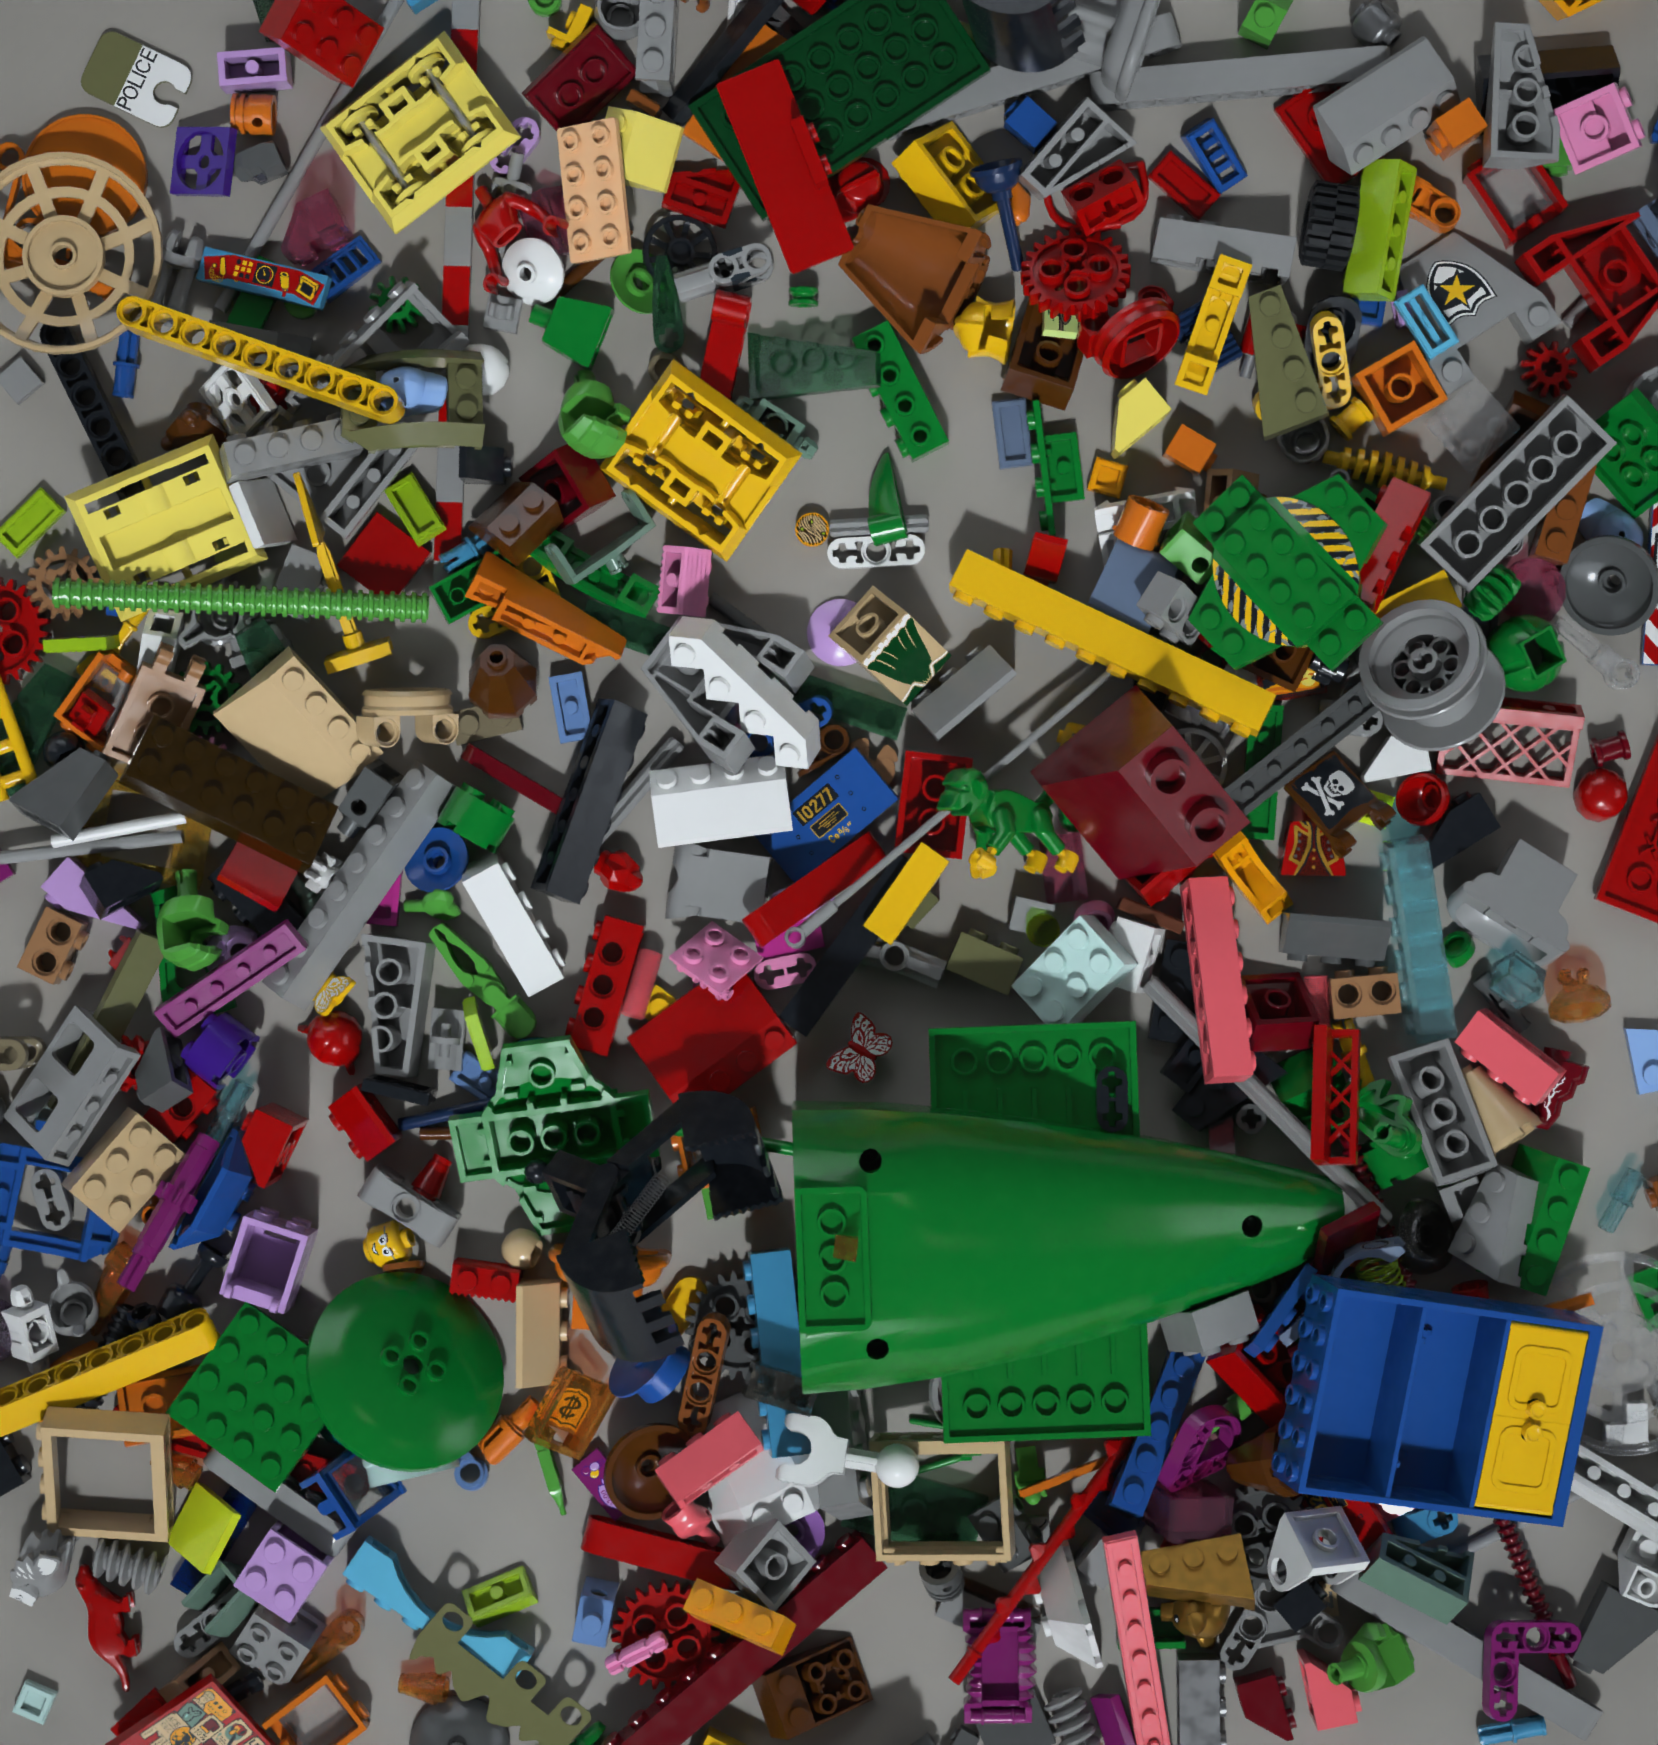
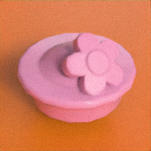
(1099, 909)

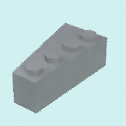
(849, 1494)

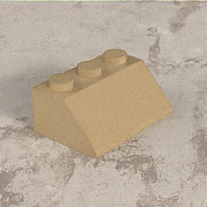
(540, 1330)

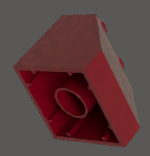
(1139, 791)

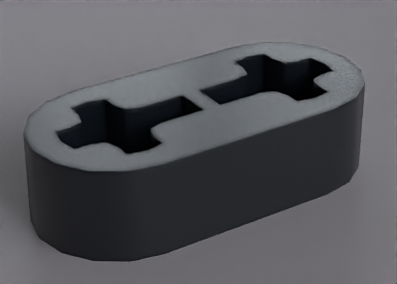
(1120, 1098)

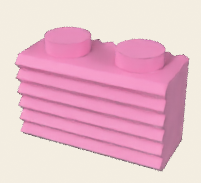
(684, 581)

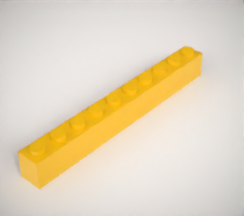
(1111, 643)

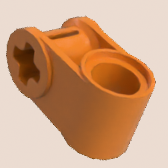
(1428, 202)

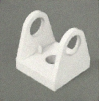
(1307, 1556)

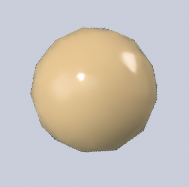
(522, 1249)

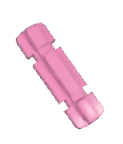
(636, 1652)

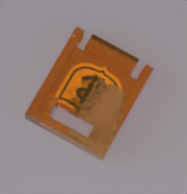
(573, 1405)

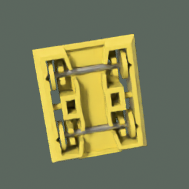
(425, 134)

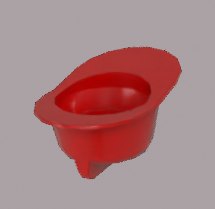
(859, 185)

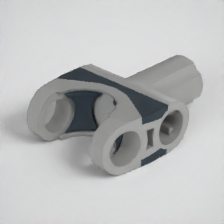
(707, 277)

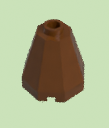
(502, 682)
(1252, 1463)

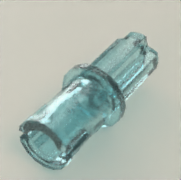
(1621, 1200)

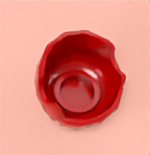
(1600, 795)

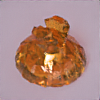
(1578, 999)

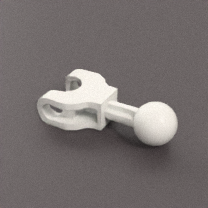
(830, 1455)

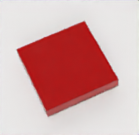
(383, 557)
(257, 876)

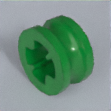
(803, 297)

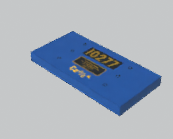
(829, 814)

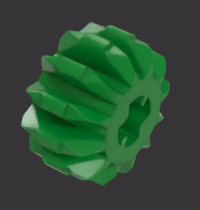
(401, 317)
(1492, 593)

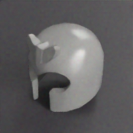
(618, 18)

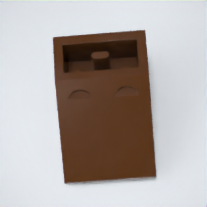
(811, 1688)

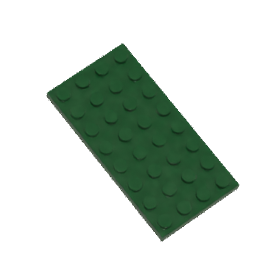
(859, 79)

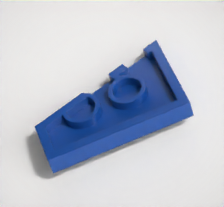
(1282, 1312)

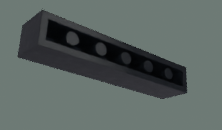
(589, 801)

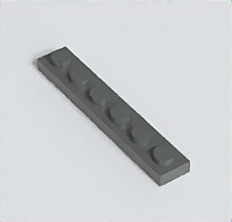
(1301, 749)

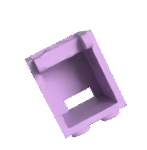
(265, 1267)
(283, 1571)

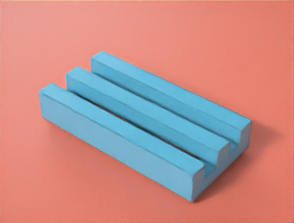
(1414, 329)

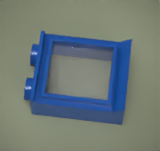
(349, 1492)

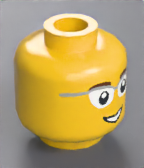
(388, 1243)

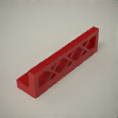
(1322, 1095)

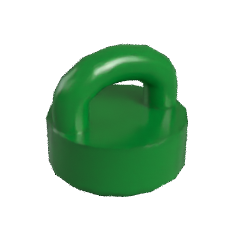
(1458, 948)

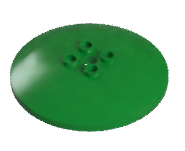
(370, 1397)

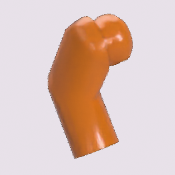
(1020, 204)

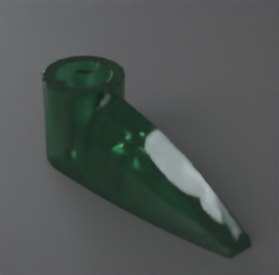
(666, 306)

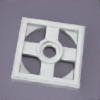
(224, 410)

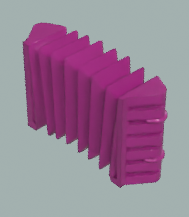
(1002, 1677)

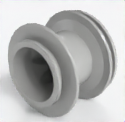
(1416, 652)

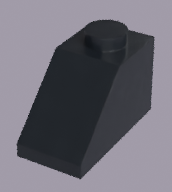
(484, 466)
(117, 885)

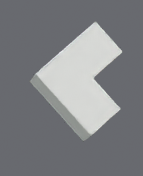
(1633, 1432)

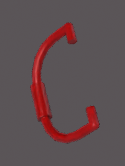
(1136, 165)

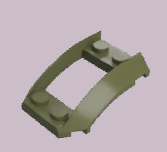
(463, 403)

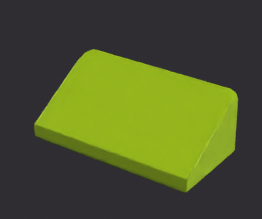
(499, 1596)

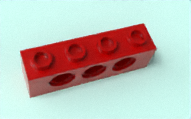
(629, 937)

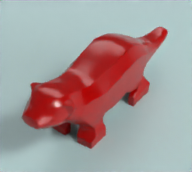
(107, 1622)

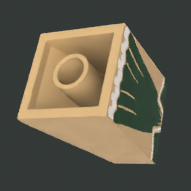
(890, 645)

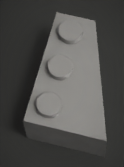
(1074, 148)
(1497, 1223)

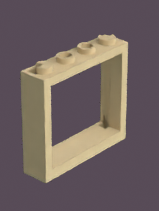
(116, 1426)
(932, 1552)

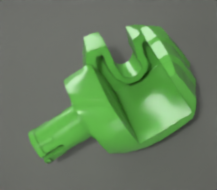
(591, 418)
(186, 923)
(1373, 1659)

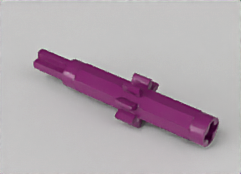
(174, 1200)

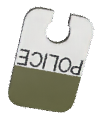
(127, 77)

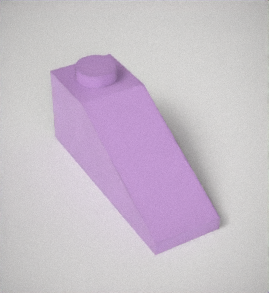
(65, 892)

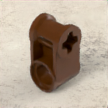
(826, 753)

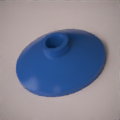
(438, 845)

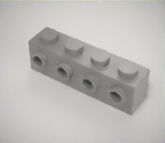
(285, 449)

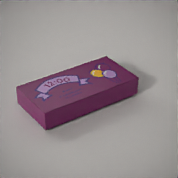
(591, 1474)

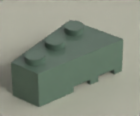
(1419, 1575)

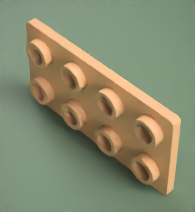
(594, 190)

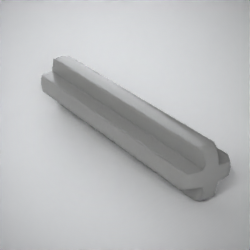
(859, 526)

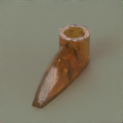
(107, 1290)
(330, 1644)

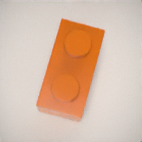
(1455, 129)

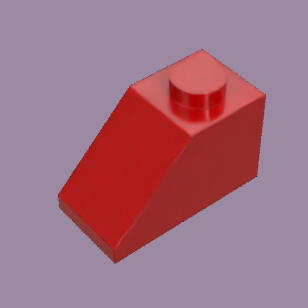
(1045, 558)

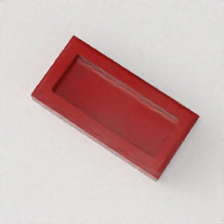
(1184, 186)

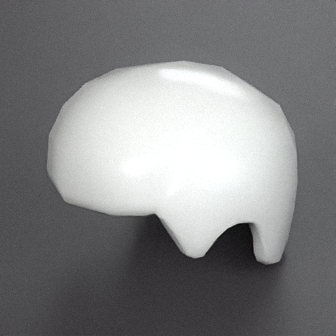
(494, 368)

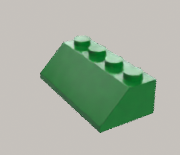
(1554, 1209)

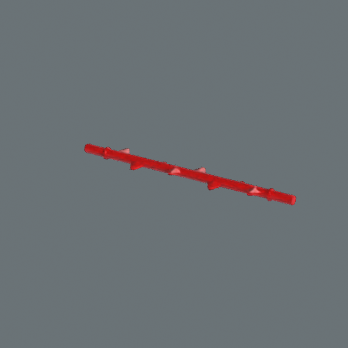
(1041, 1554)

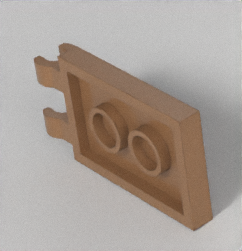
(156, 693)

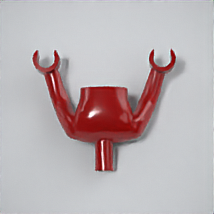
(500, 225)

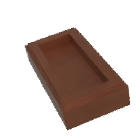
(1150, 915)

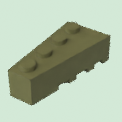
(1284, 373)

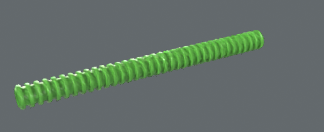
(239, 600)

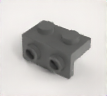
(989, 1527)

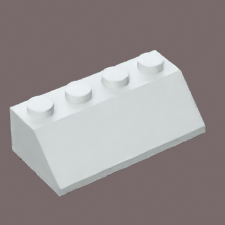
(714, 804)

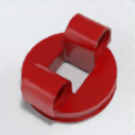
(1108, 337)

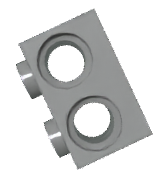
(1167, 608)

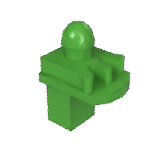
(1028, 1473)

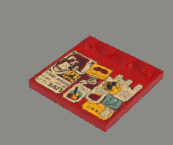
(197, 1717)

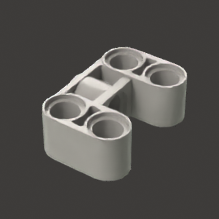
(431, 1219)

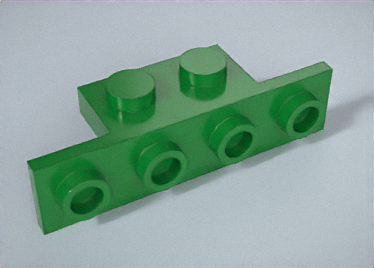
(1058, 465)

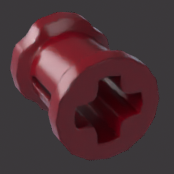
(1609, 748)

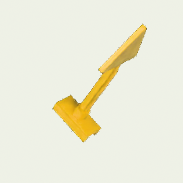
(356, 651)

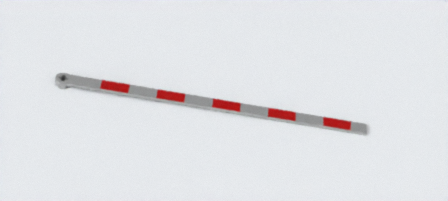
(456, 299)

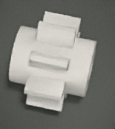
(322, 872)

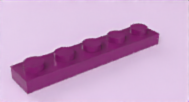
(231, 978)

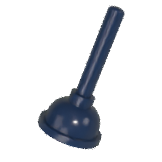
(998, 179)

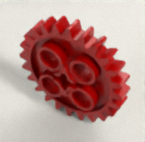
(1075, 275)
(26, 624)
(656, 1606)

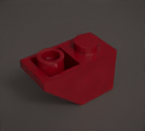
(1262, 1702)

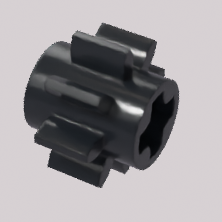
(1324, 674)

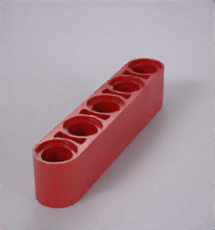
(814, 889)
(654, 1550)

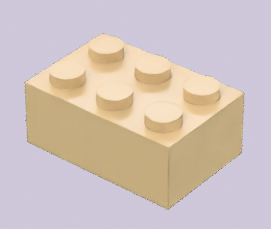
(123, 1169)

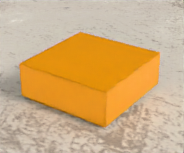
(1107, 478)

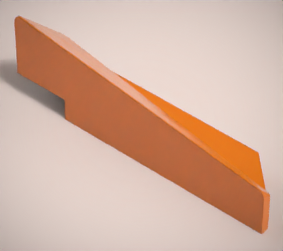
(541, 613)

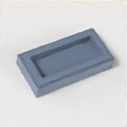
(1012, 433)

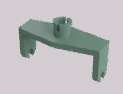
(611, 554)

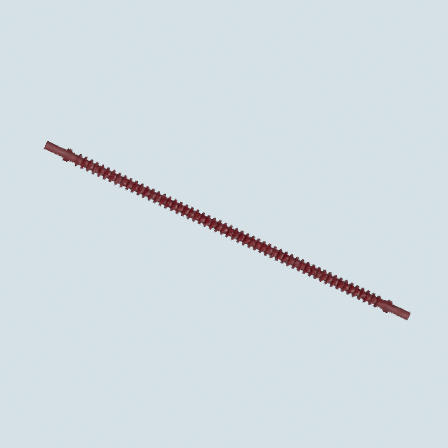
(1505, 1527)

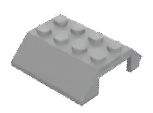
(341, 488)

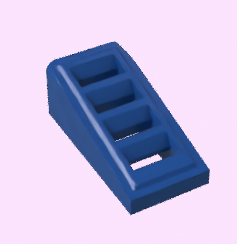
(1196, 150)
(351, 278)

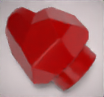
(618, 871)

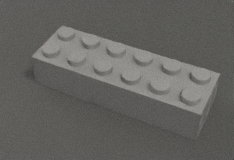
(1516, 492)

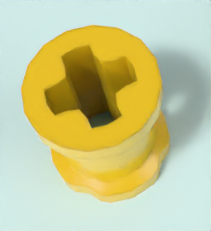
(1351, 418)

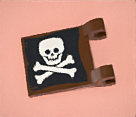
(1337, 800)

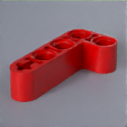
(725, 341)

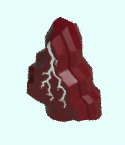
(1576, 1074)

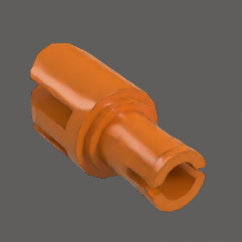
(507, 1431)

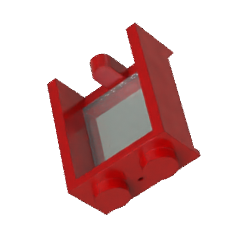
(1515, 199)

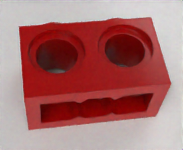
(1103, 197)

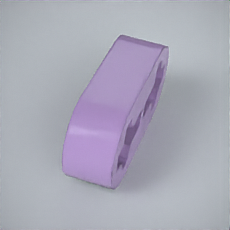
(525, 147)

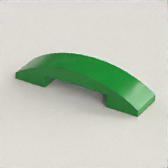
(619, 591)

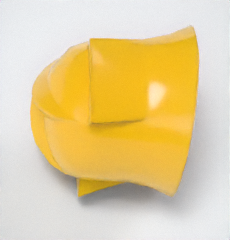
(986, 329)

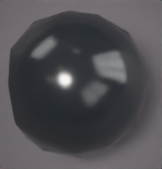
(60, 746)

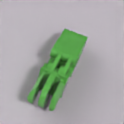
(510, 1012)

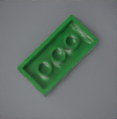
(451, 592)

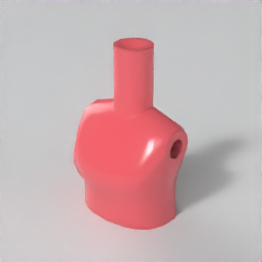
(690, 1521)

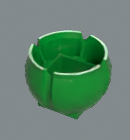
(1508, 646)

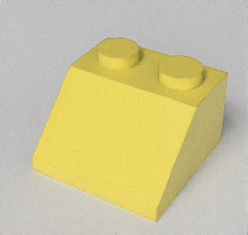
(647, 148)
(1136, 414)

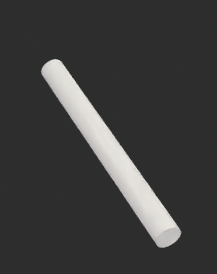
(121, 828)

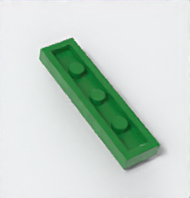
(1269, 738)

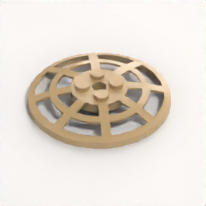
(86, 245)

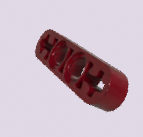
(511, 778)

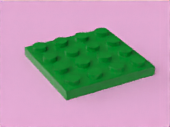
(252, 1398)

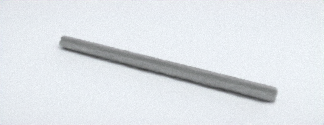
(1267, 1102)

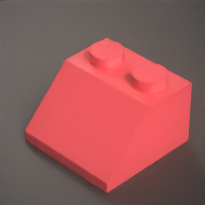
(1327, 1703)

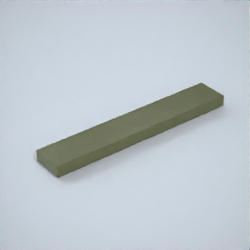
(121, 995)

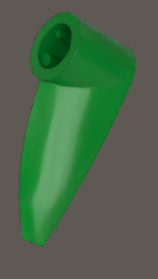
(886, 512)

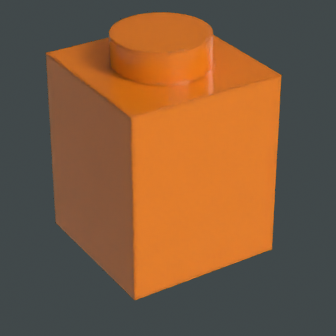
(1191, 451)

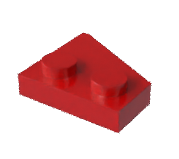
(703, 195)

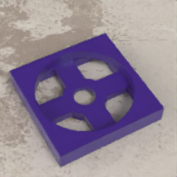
(222, 185)

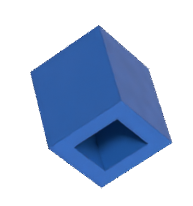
(1029, 124)

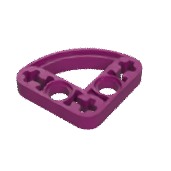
(1191, 1456)

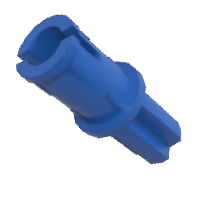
(126, 365)

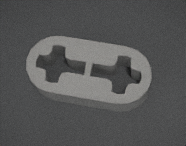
(44, 1202)

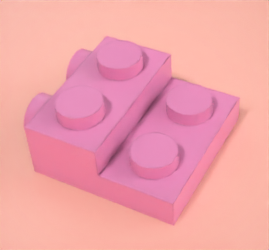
(1598, 127)

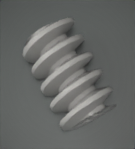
(128, 1565)
(1072, 1718)

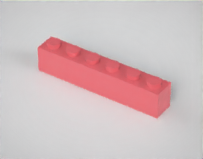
(1217, 980)

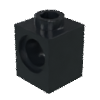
(1301, 1603)

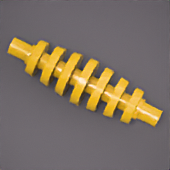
(1424, 479)

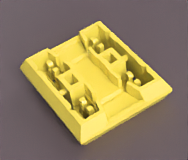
(165, 523)

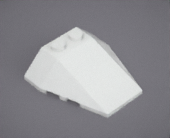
(752, 1491)

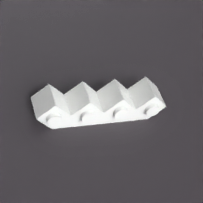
(734, 676)

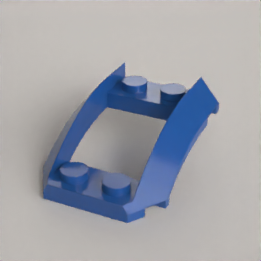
(96, 1237)

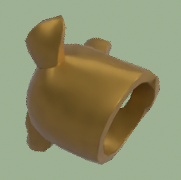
(1197, 1619)

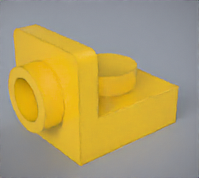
(575, 24)

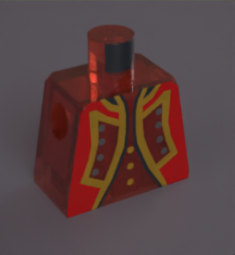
(1308, 851)

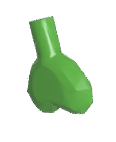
(436, 904)

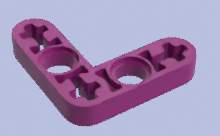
(1509, 1650)

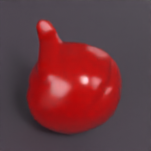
(334, 1039)

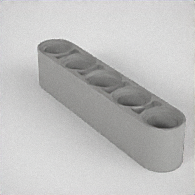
(289, 1505)

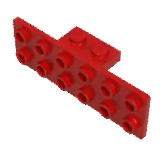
(786, 166)

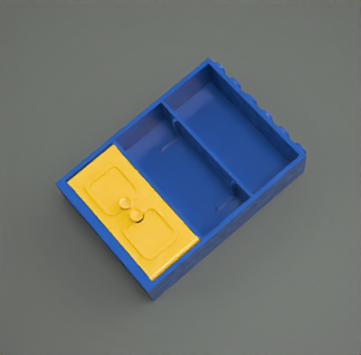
(1436, 1401)

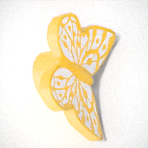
(332, 993)

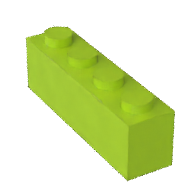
(1380, 230)

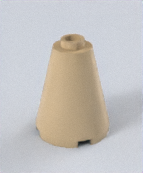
(1501, 1113)

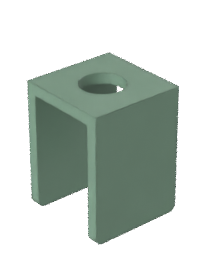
(210, 1588)

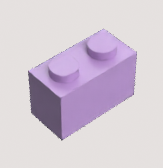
(255, 70)

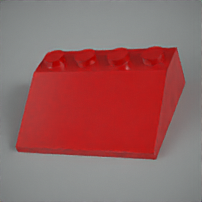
(712, 1041)

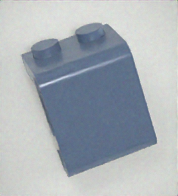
(1125, 580)

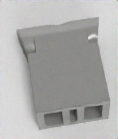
(717, 883)

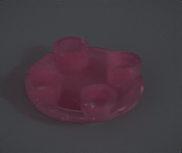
(1540, 590)

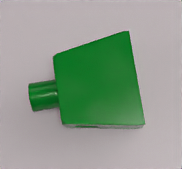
(574, 328)

